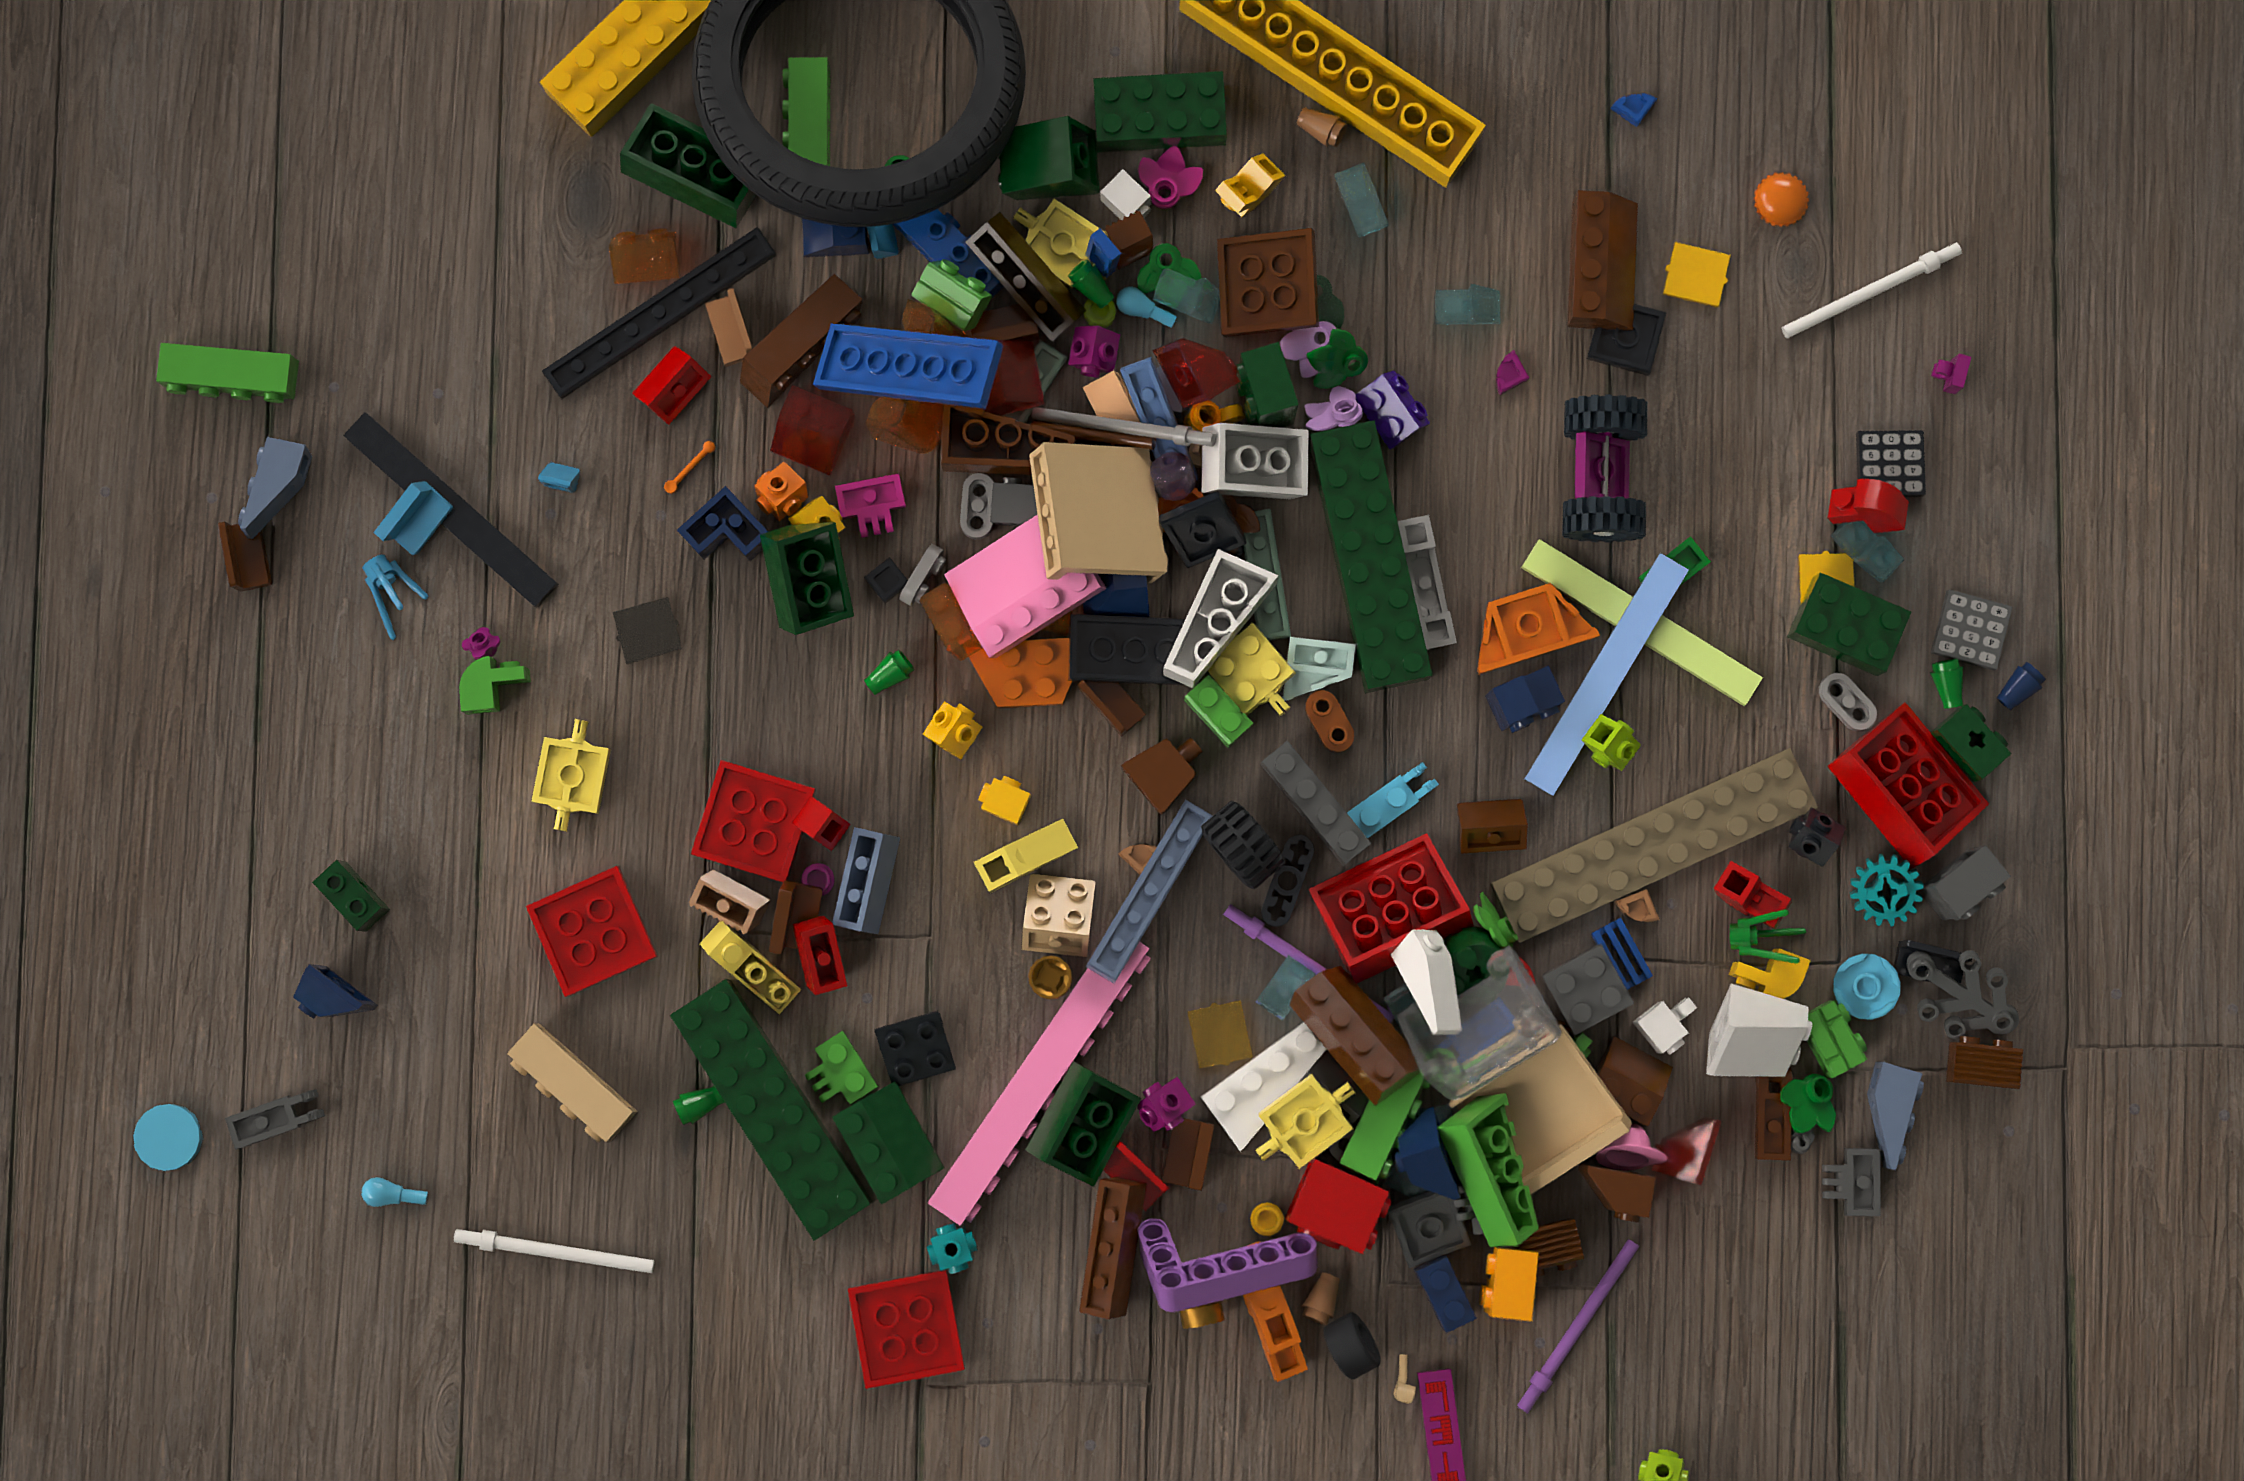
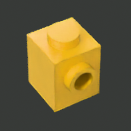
(1004, 799)

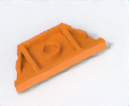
(1529, 627)
(1026, 674)

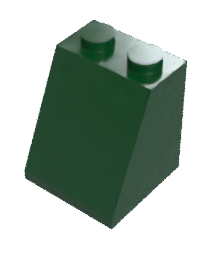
(1050, 160)

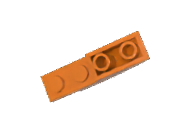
(1276, 1331)

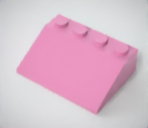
(1008, 592)

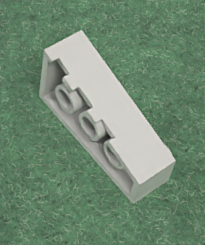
(1220, 610)
(1261, 1082)

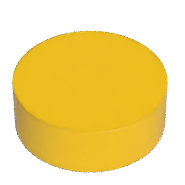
(1232, 414)

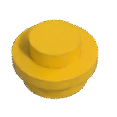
(1267, 1219)

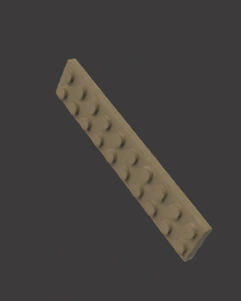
(1654, 845)

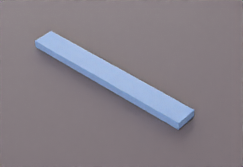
(1606, 673)

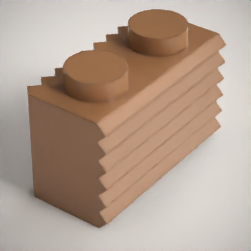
(729, 901)

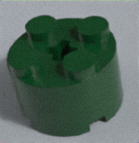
(1469, 955)

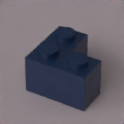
(723, 519)
(1524, 698)

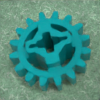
(1899, 889)

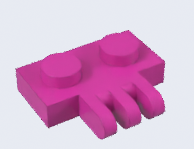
(871, 501)

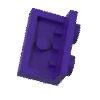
(1392, 408)

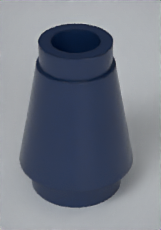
(2020, 686)

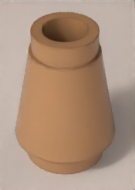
(1322, 126)
(1322, 1299)

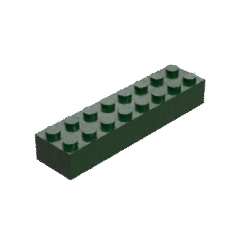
(1369, 557)
(771, 1109)

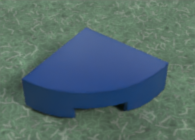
(1634, 107)

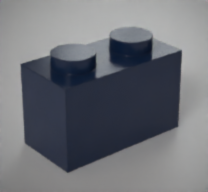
(1444, 1293)

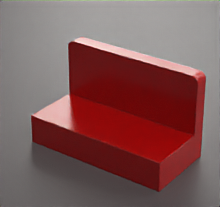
(671, 384)
(1127, 1165)

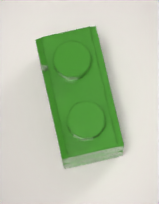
(952, 294)
(1218, 711)
(1833, 1040)

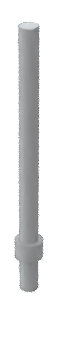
(1179, 435)

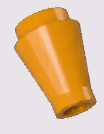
(1202, 415)

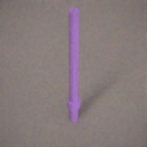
(1255, 928)
(1541, 1380)

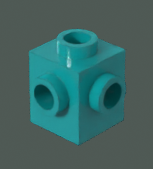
(964, 1241)

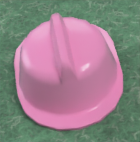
(1630, 1151)

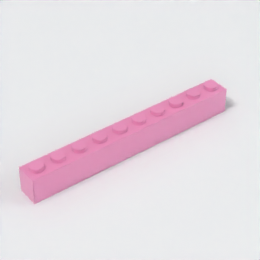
(1031, 1090)

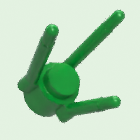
(1744, 936)

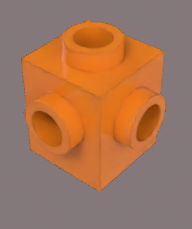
(780, 491)

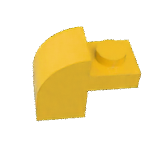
(1250, 185)
(1778, 979)

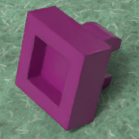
(1952, 372)

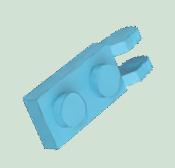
(1389, 802)

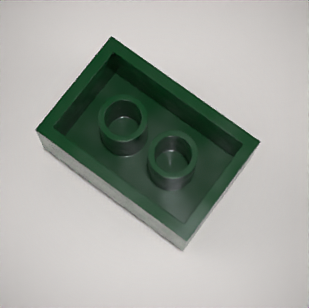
(1266, 387)
(1849, 624)
(1083, 1124)

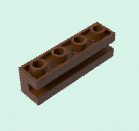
(1112, 1247)

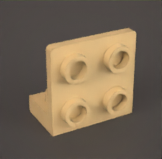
(1058, 915)

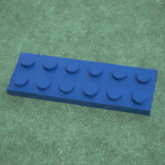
(908, 365)

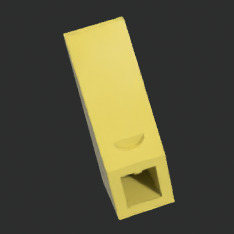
(1025, 855)
(749, 966)

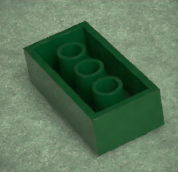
(1160, 111)
(683, 164)

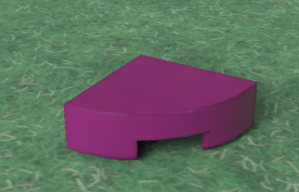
(1510, 373)

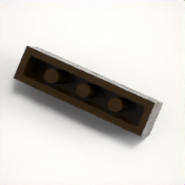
(1025, 276)

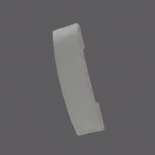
(1426, 581)

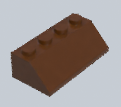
(1602, 261)
(1355, 1033)

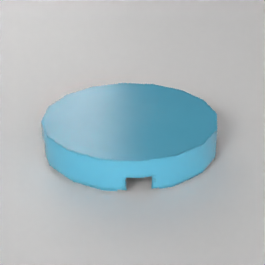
(1867, 986)
(167, 1137)

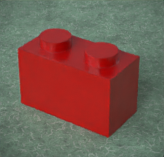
(819, 955)

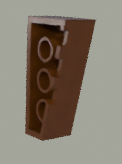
(798, 340)
(991, 443)

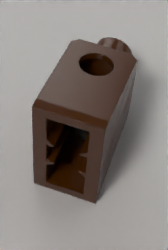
(1163, 772)

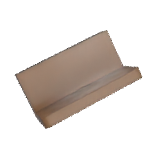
(730, 328)

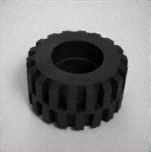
(1243, 844)

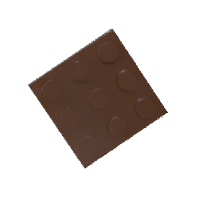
(1268, 282)

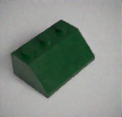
(807, 576)
(888, 1142)

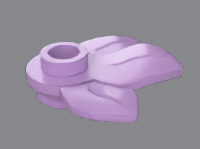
(1301, 341)
(1339, 411)

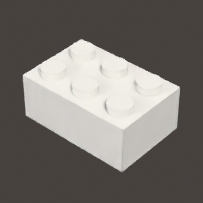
(1256, 461)

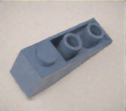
(278, 478)
(1891, 1105)

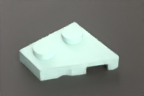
(1317, 664)

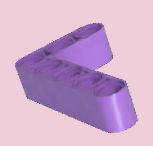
(1222, 1274)

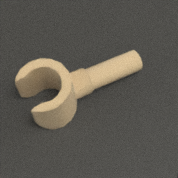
(1403, 1391)

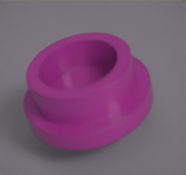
(819, 876)

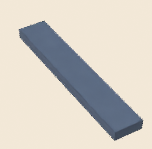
(1148, 892)

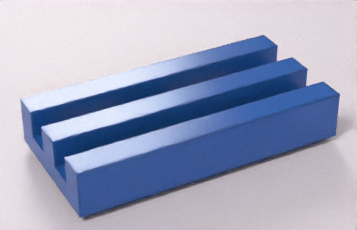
(1608, 929)

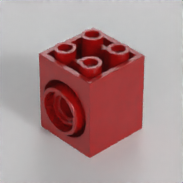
(1337, 1207)

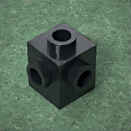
(1815, 836)

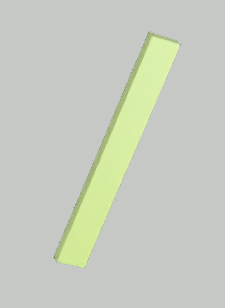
(1666, 638)

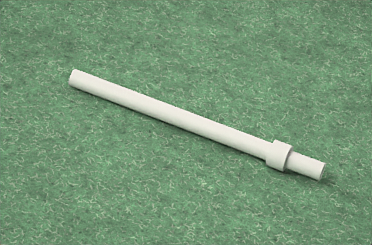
(1927, 263)
(490, 1241)

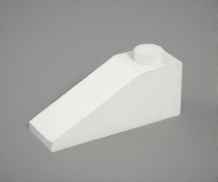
(1430, 978)

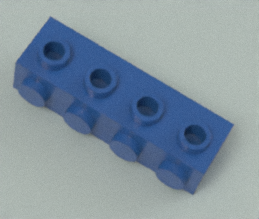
(938, 238)

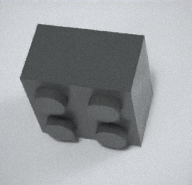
(1964, 883)
(1588, 989)

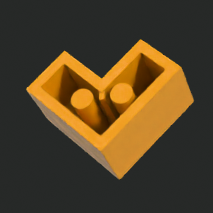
(1511, 1284)

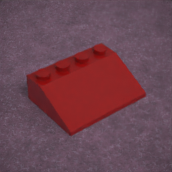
(1908, 785)
(1385, 899)

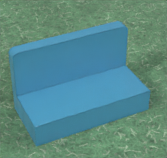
(414, 517)

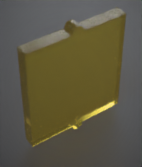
(1220, 1034)

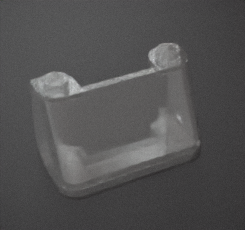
(1501, 1027)

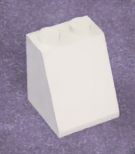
(1756, 1034)

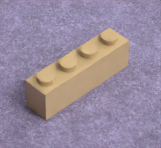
(572, 1083)

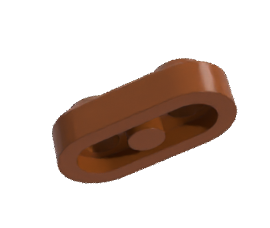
(1328, 721)

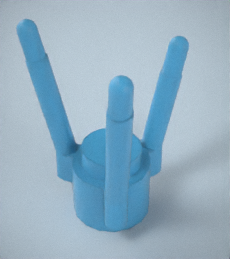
(381, 575)

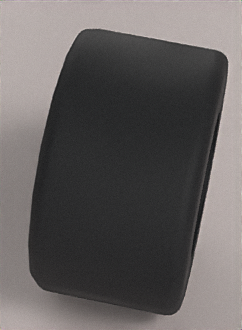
(1352, 1346)

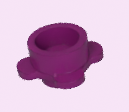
(481, 643)

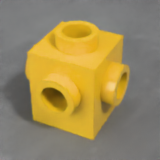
(817, 512)
(953, 729)

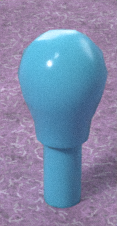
(1135, 303)
(382, 1192)

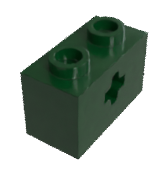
(1955, 735)
(351, 895)

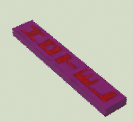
(1441, 1425)

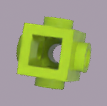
(1611, 742)
(1660, 1463)

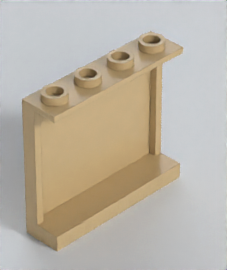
(1097, 510)
(1557, 1111)

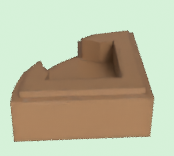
(1137, 856)
(1638, 907)

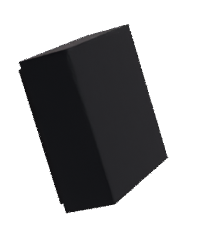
(886, 580)

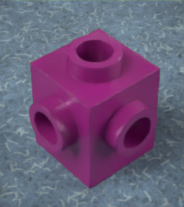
(1094, 350)
(1164, 1105)

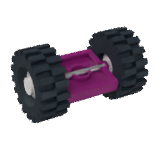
(1602, 468)

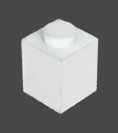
(1125, 196)

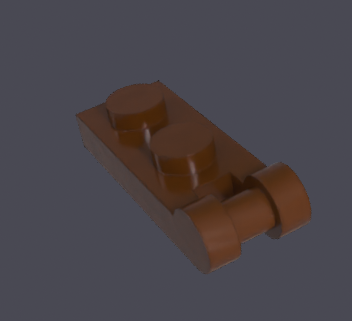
(1772, 1120)

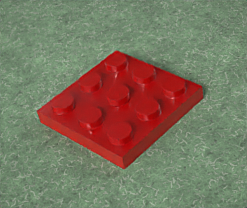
(751, 821)
(591, 931)
(906, 1328)

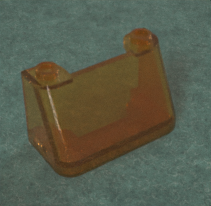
(911, 422)

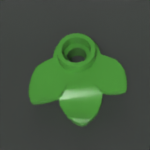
(1499, 929)

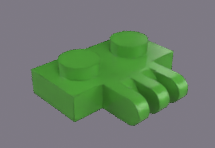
(841, 1070)

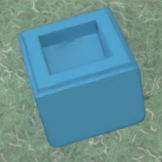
(883, 241)
(560, 477)

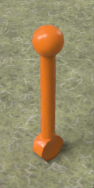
(672, 486)

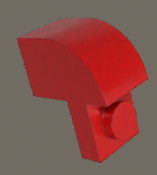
(1871, 501)
(821, 823)
(1749, 895)

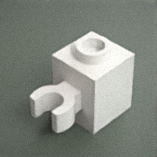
(1663, 1026)

